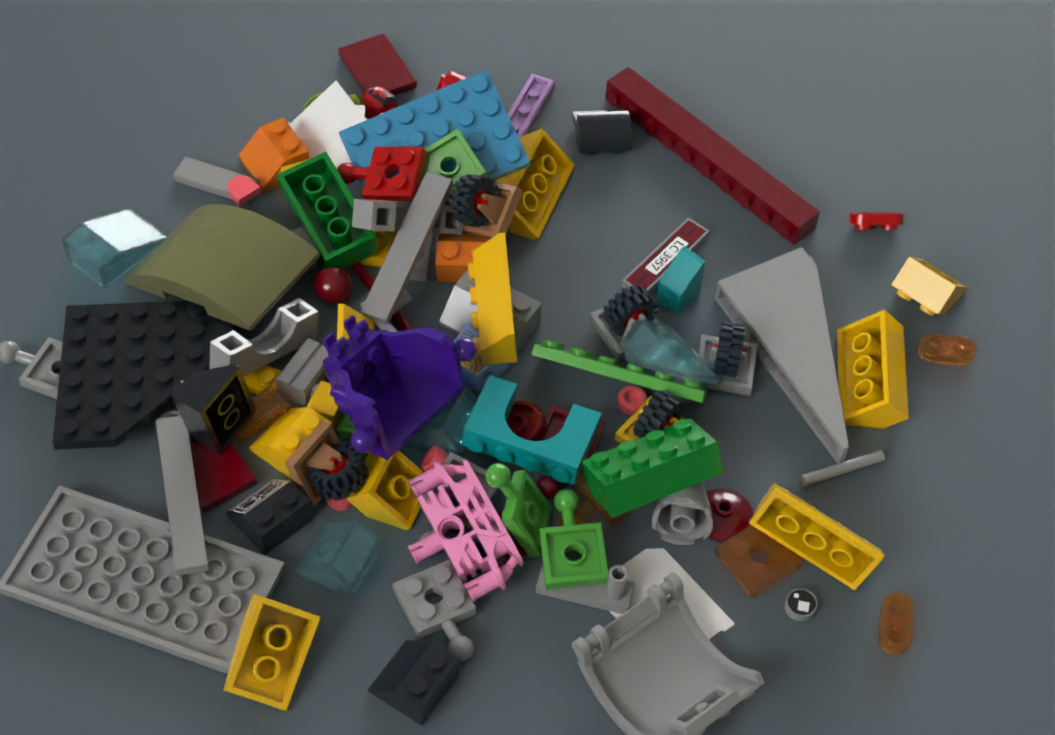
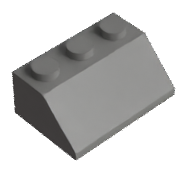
(459, 311)

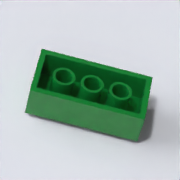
(326, 212)
(652, 467)

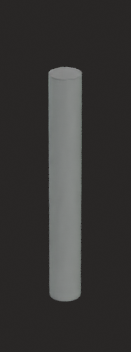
(842, 468)

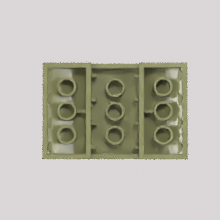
(227, 263)

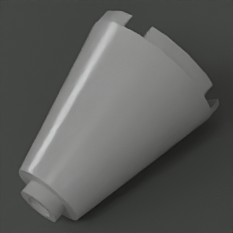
(683, 516)

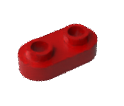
(887, 220)

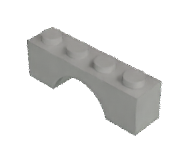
(389, 215)
(286, 333)

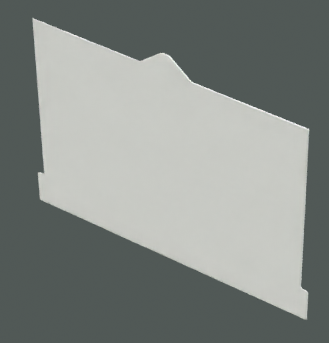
(323, 120)
(651, 568)

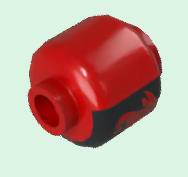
(378, 101)

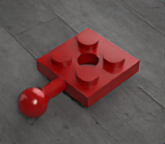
(383, 162)

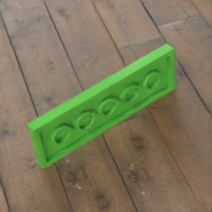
(609, 367)

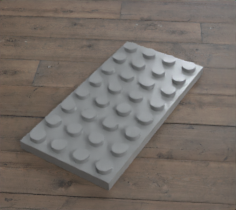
(121, 577)

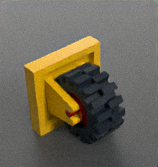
(652, 415)

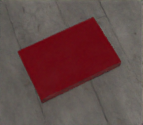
(377, 64)
(219, 475)

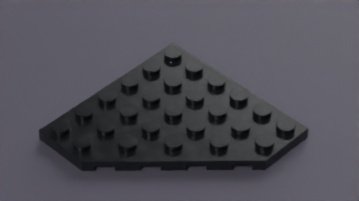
(125, 366)

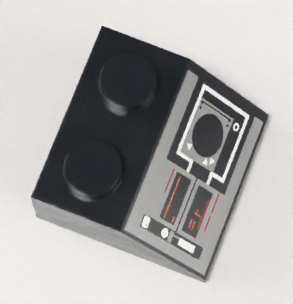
(272, 514)

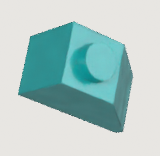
(681, 281)

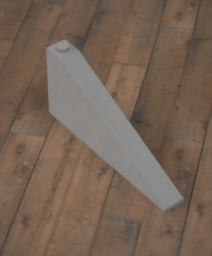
(787, 319)

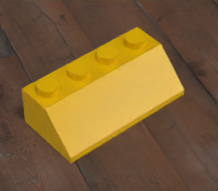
(540, 183)
(493, 301)
(872, 372)
(821, 543)

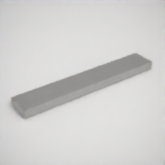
(406, 248)
(181, 496)

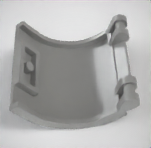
(660, 669)

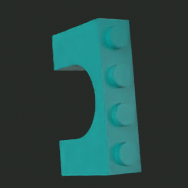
(556, 457)

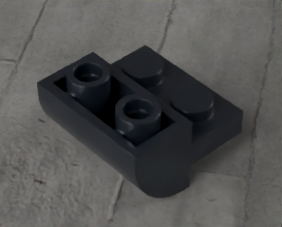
(603, 131)

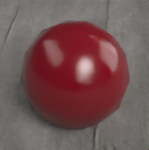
(333, 285)

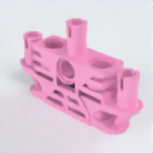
(482, 518)

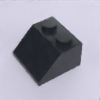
(416, 679)

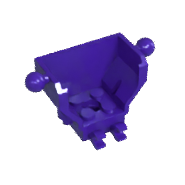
(393, 381)

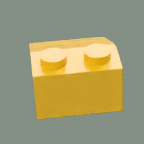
(270, 652)

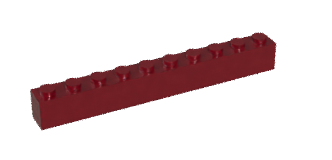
(712, 156)

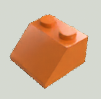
(270, 149)
(454, 254)

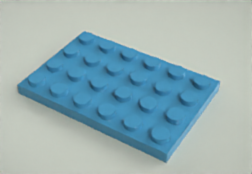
(466, 105)

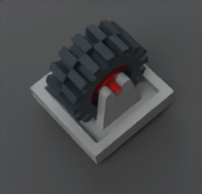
(621, 314)
(730, 359)

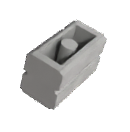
(303, 373)

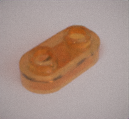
(949, 349)
(896, 626)

